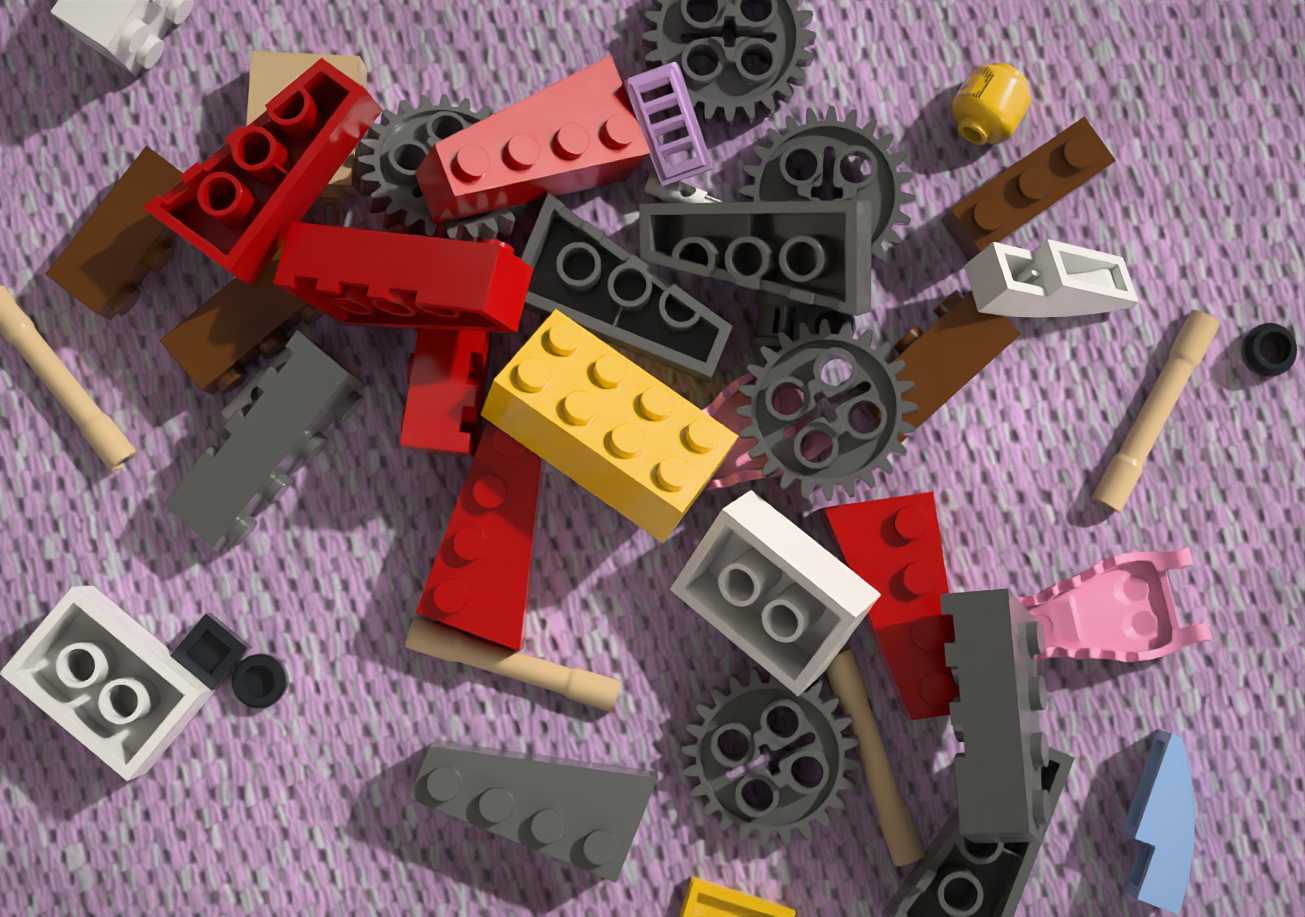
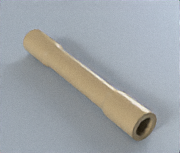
(1183, 358)
(94, 425)
(455, 646)
(893, 814)

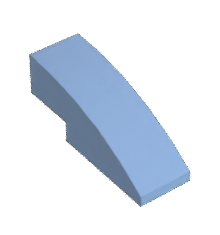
(1164, 823)

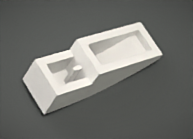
(1048, 281)

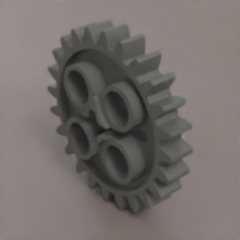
(730, 86)
(847, 141)
(394, 154)
(800, 367)
(793, 800)

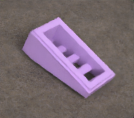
(654, 79)

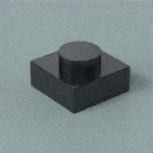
(211, 651)

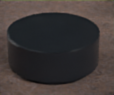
(260, 680)

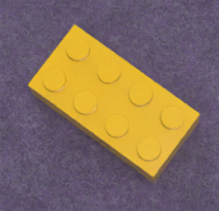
(608, 425)

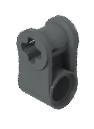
(791, 314)

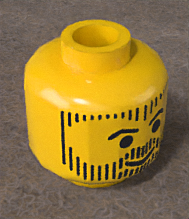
(991, 104)

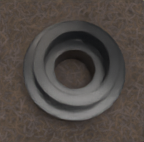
(1284, 343)

